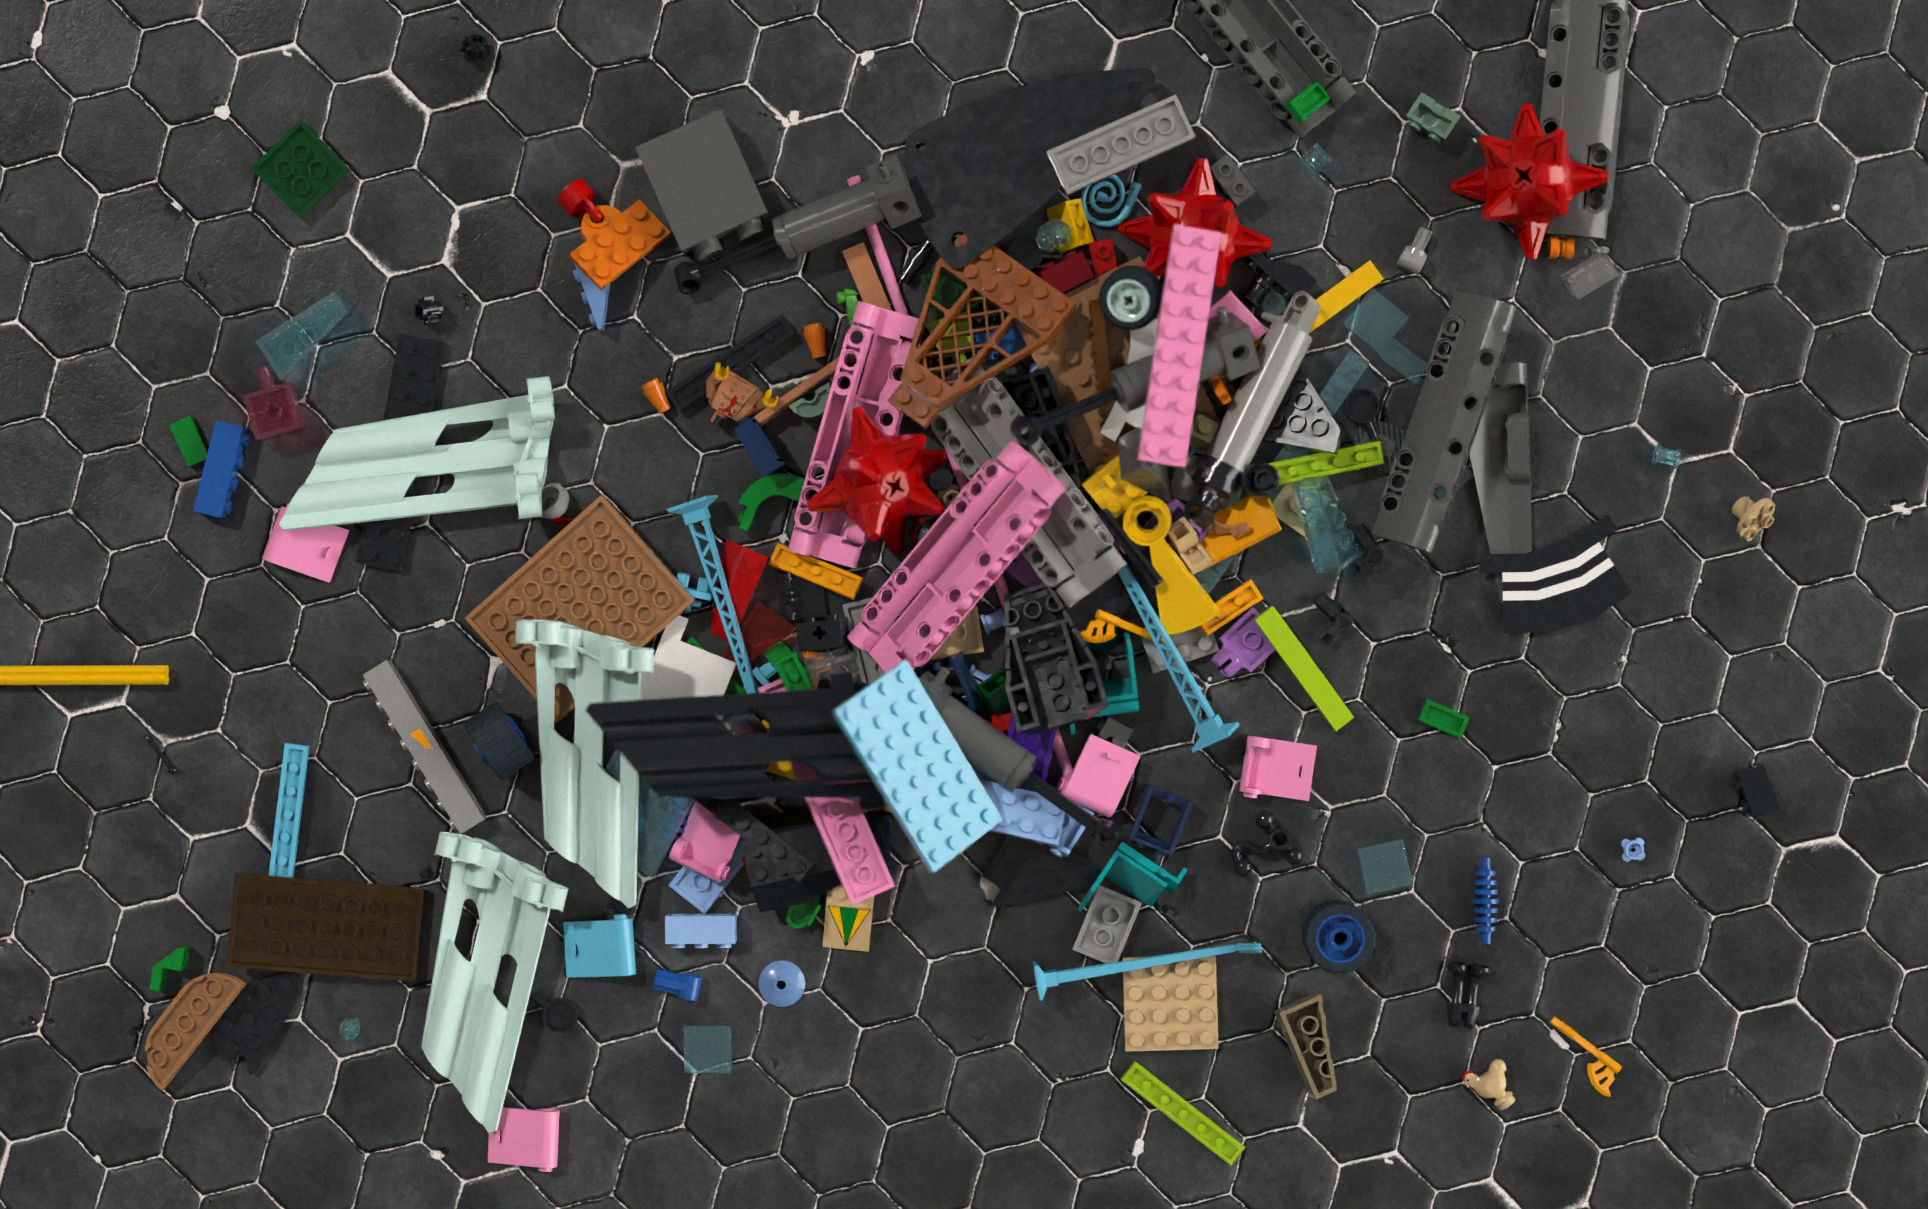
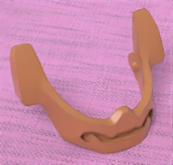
(1236, 530)

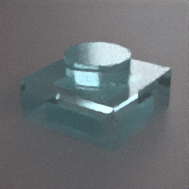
(1315, 159)

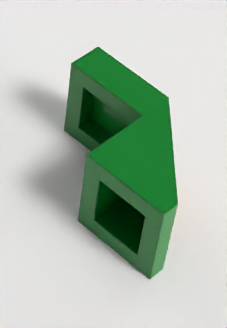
(175, 961)

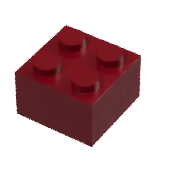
(1067, 274)

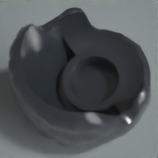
(1260, 480)

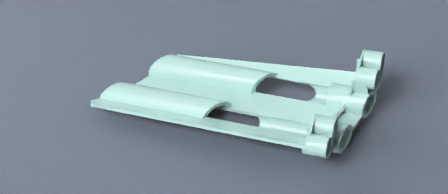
(371, 465)
(584, 808)
(466, 1026)

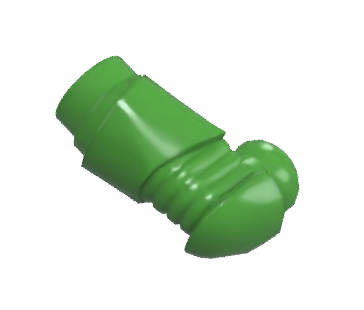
(850, 299)

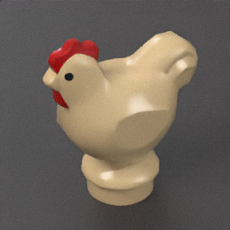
(1491, 1084)

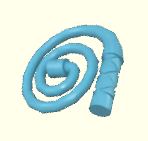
(1102, 197)

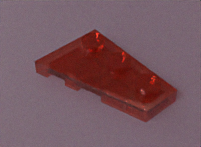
(760, 632)

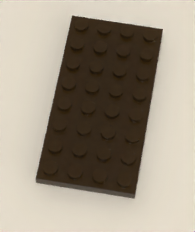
(325, 927)

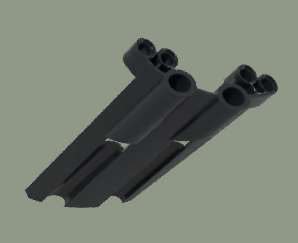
(690, 753)

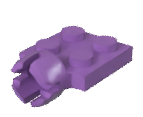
(1242, 646)

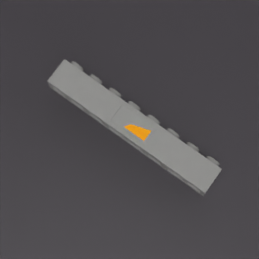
(425, 746)

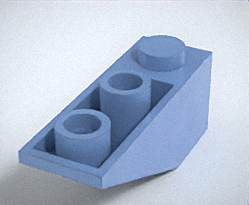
(595, 298)

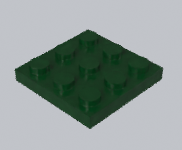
(301, 169)

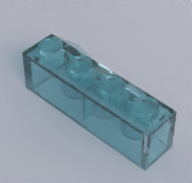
(1324, 525)

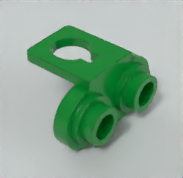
(804, 913)

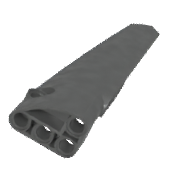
(1503, 464)

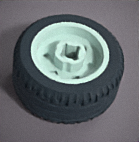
(1146, 295)

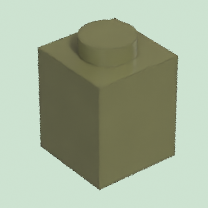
(1202, 433)

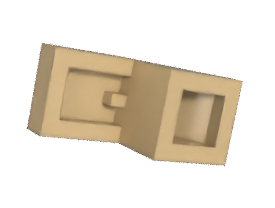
(1188, 546)

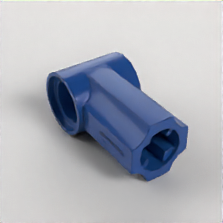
(683, 985)

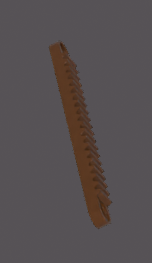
(1102, 374)

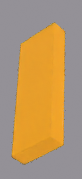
(1233, 605)

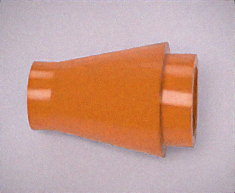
(815, 338)
(656, 394)

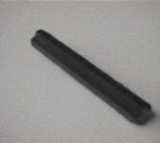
(1130, 548)

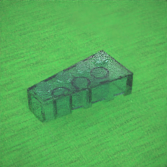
(299, 336)

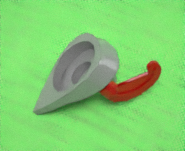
(555, 503)

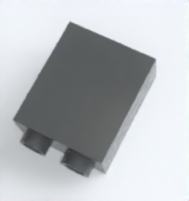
(704, 185)

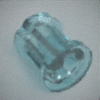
(1673, 459)

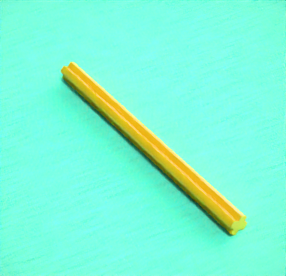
(85, 675)

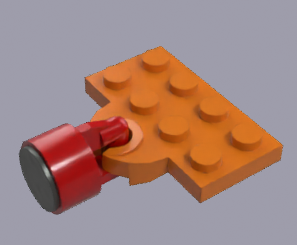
(611, 237)

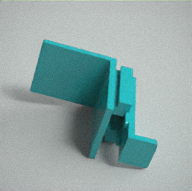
(1120, 693)
(1136, 875)

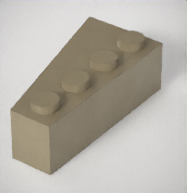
(1307, 1038)

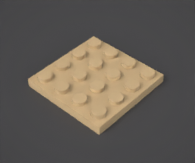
(1171, 1006)

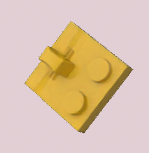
(1110, 490)

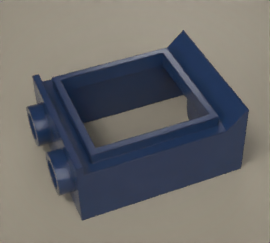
(759, 446)
(962, 671)
(1160, 847)

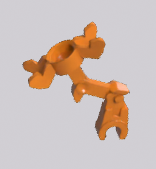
(1224, 391)

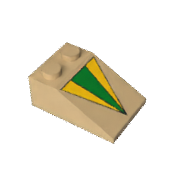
(847, 924)

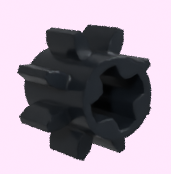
(475, 48)
(428, 310)

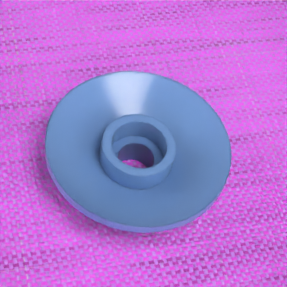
(786, 972)

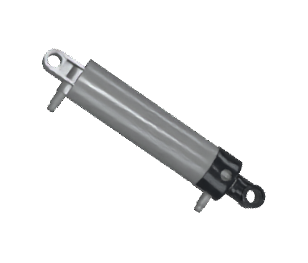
(1252, 408)

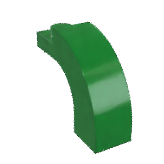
(764, 488)

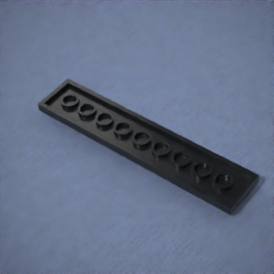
(410, 393)

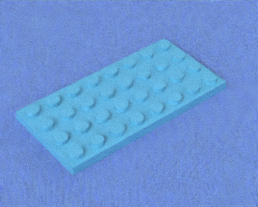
(917, 765)

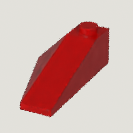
(743, 573)

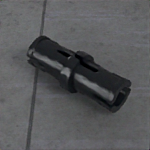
(916, 261)

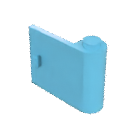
(602, 947)

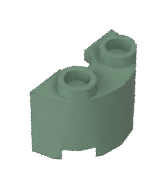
(1432, 118)
(815, 408)

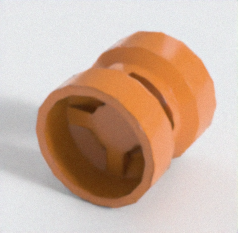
(1560, 247)

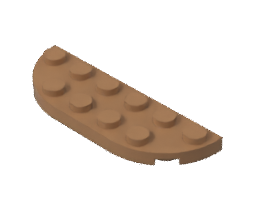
(187, 1023)

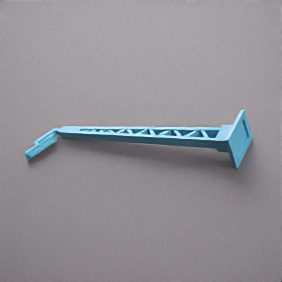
(695, 512)
(1210, 729)
(1052, 977)

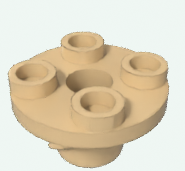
(1753, 516)

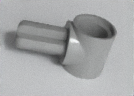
(1413, 256)

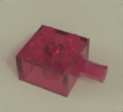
(271, 396)

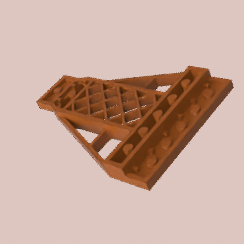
(1006, 287)

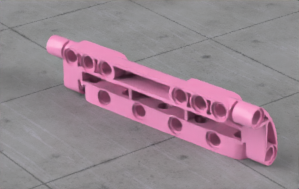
(838, 535)
(958, 559)

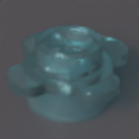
(349, 1029)

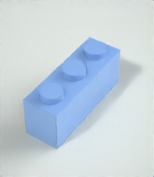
(700, 930)

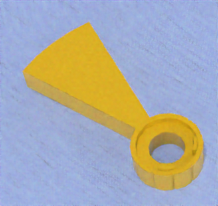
(1180, 597)

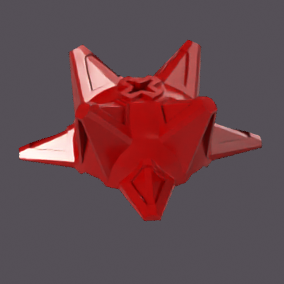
(1517, 201)
(1196, 208)
(881, 481)

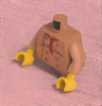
(734, 396)

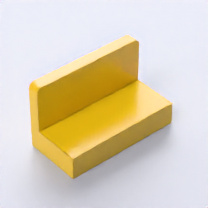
(1073, 214)

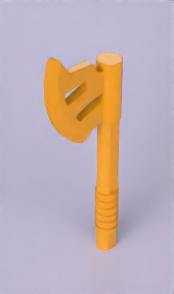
(1112, 621)
(1603, 1059)

